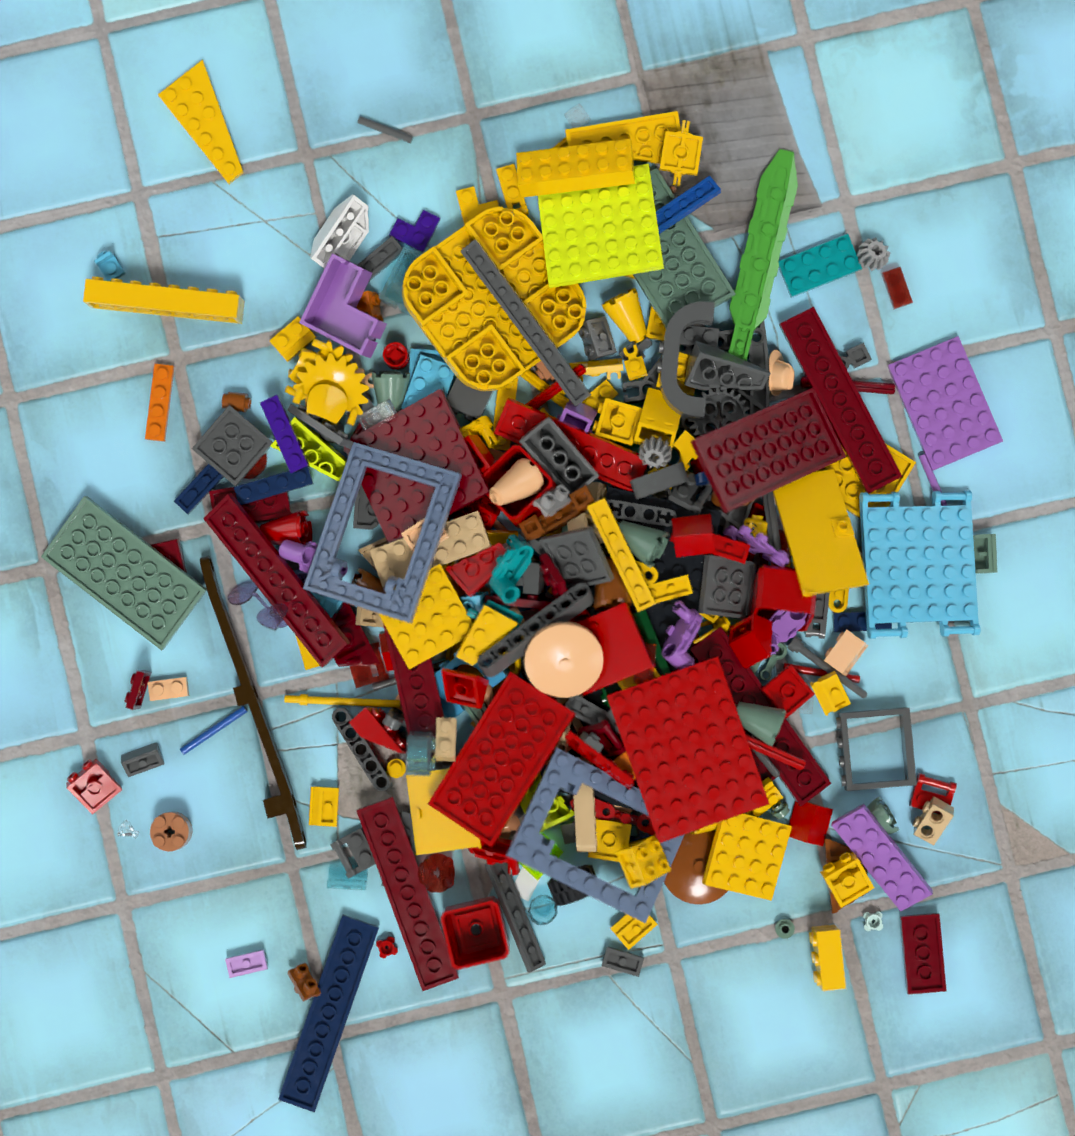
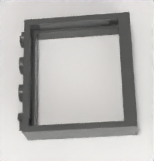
(907, 747)

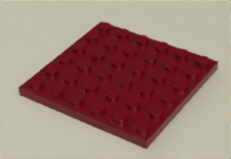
(429, 435)

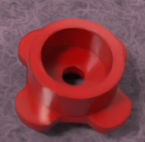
(386, 952)

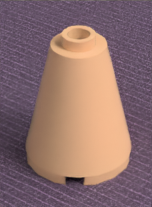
(517, 483)

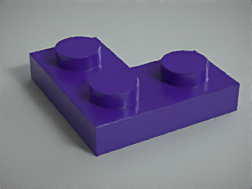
(418, 236)

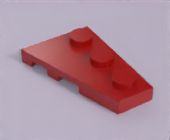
(476, 571)

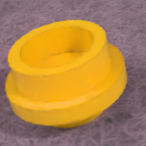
(396, 768)

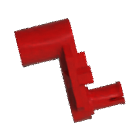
(497, 854)

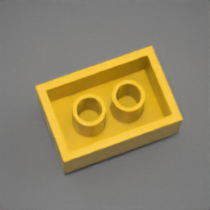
(827, 957)

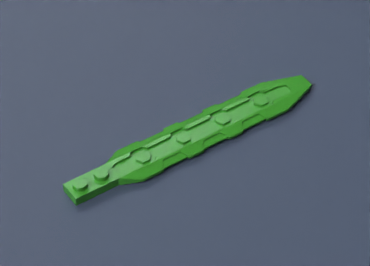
(762, 250)

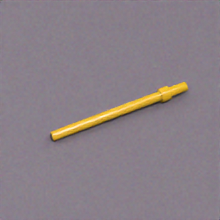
(304, 699)

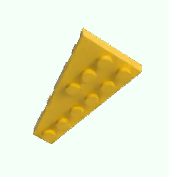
(644, 132)

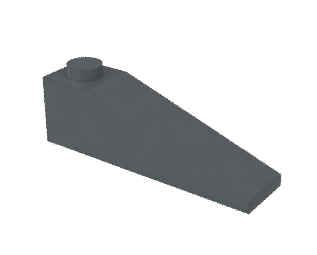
(715, 368)

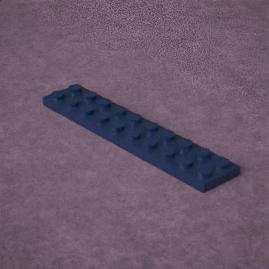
(328, 1013)

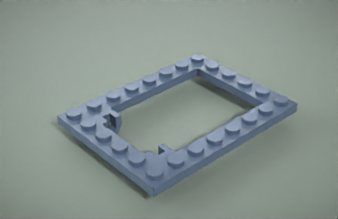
(325, 569)
(534, 850)

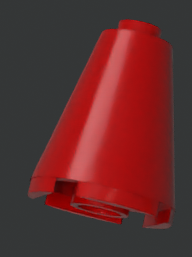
(289, 527)

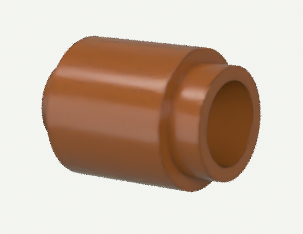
(237, 401)

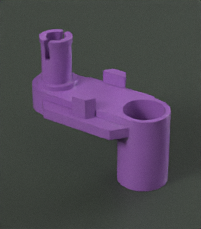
(301, 554)
(785, 626)
(681, 636)

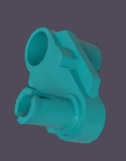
(510, 569)

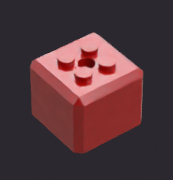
(521, 509)
(780, 590)
(471, 949)

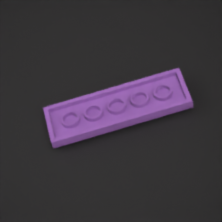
(882, 857)

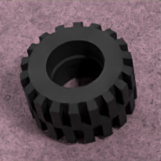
(564, 894)

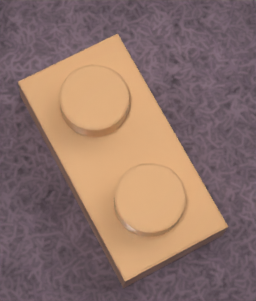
(168, 688)

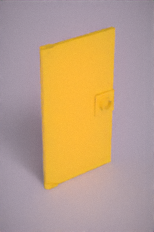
(820, 534)

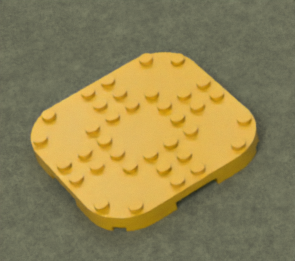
(465, 317)

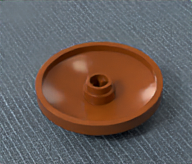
(689, 868)

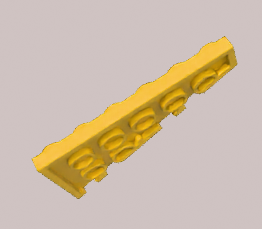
(198, 111)

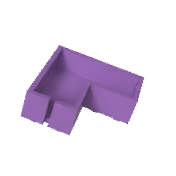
(334, 309)

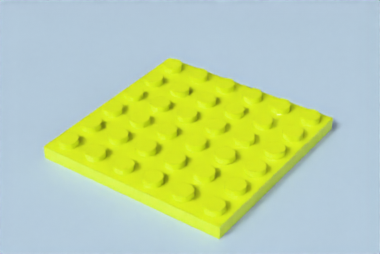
(601, 232)

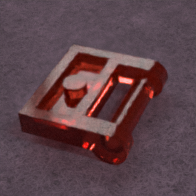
(363, 675)

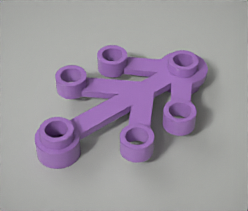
(758, 544)

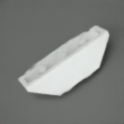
(341, 231)

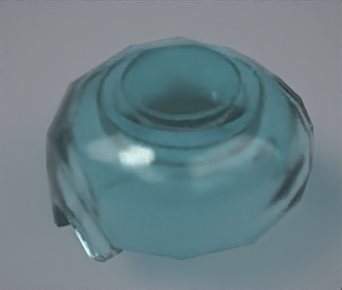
(542, 910)

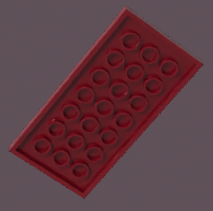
(768, 449)

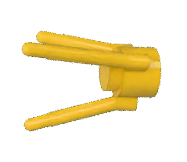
(721, 622)

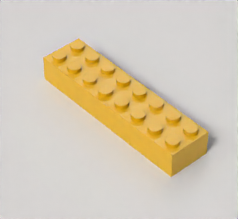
(164, 300)

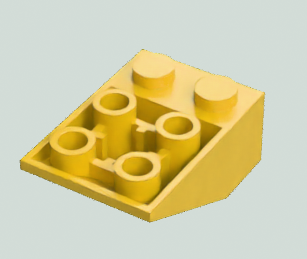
(656, 419)

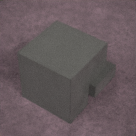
(532, 579)

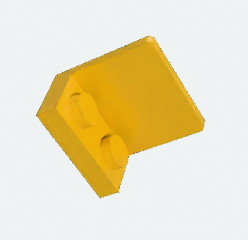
(643, 862)

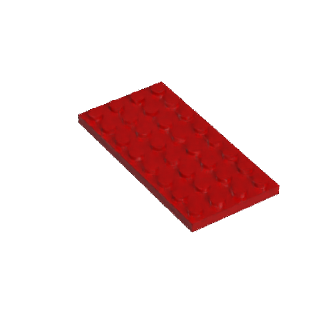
(501, 759)

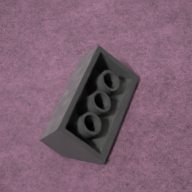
(558, 456)

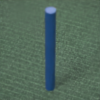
(213, 730)

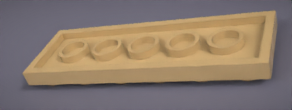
(465, 539)

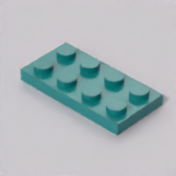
(819, 265)

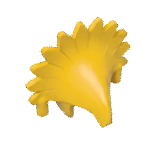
(309, 356)
(331, 389)

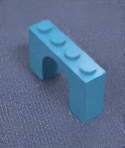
(452, 710)

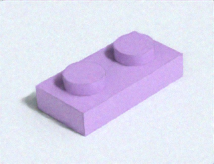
(246, 963)

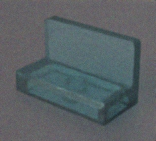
(339, 880)

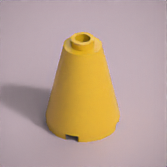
(627, 315)

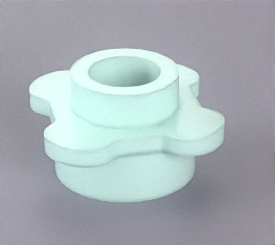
(877, 925)

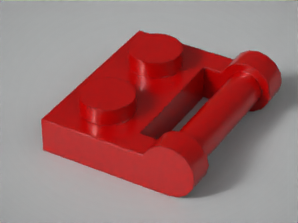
(921, 796)

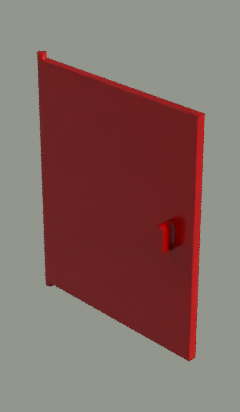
(620, 644)

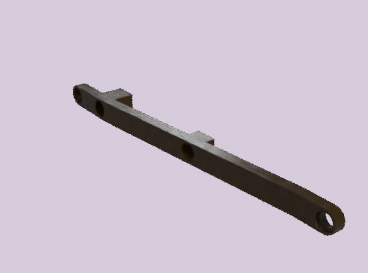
(248, 695)

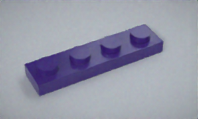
(284, 434)

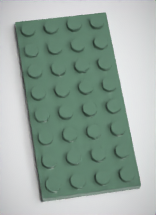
(688, 269)
(124, 573)

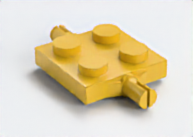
(681, 153)

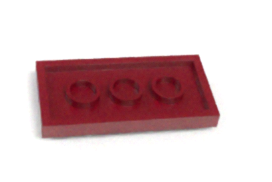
(261, 510)
(923, 953)

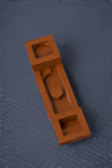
(540, 526)

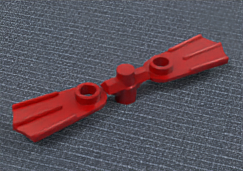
(625, 817)

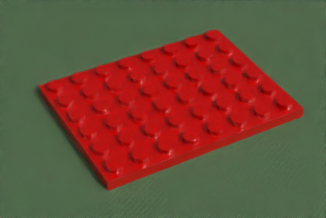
(688, 749)

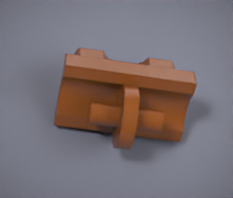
(303, 982)

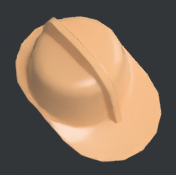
(781, 374)

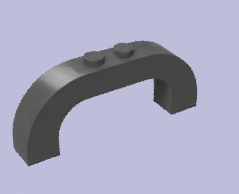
(677, 400)

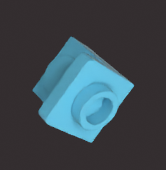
(109, 265)

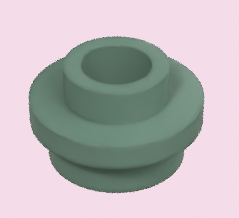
(780, 810)
(784, 922)

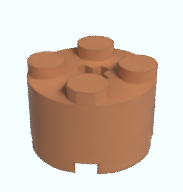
(174, 821)

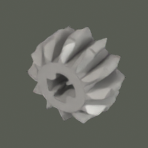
(873, 254)
(655, 452)

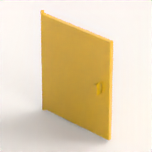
(432, 829)

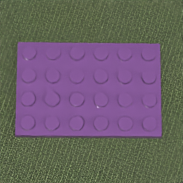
(945, 403)

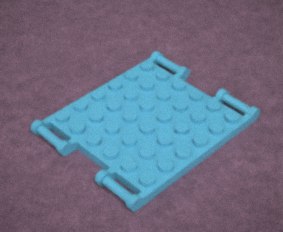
(919, 564)

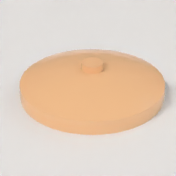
(563, 659)

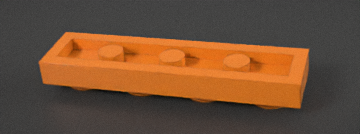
(159, 402)

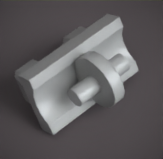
(553, 501)

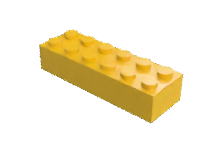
(575, 168)

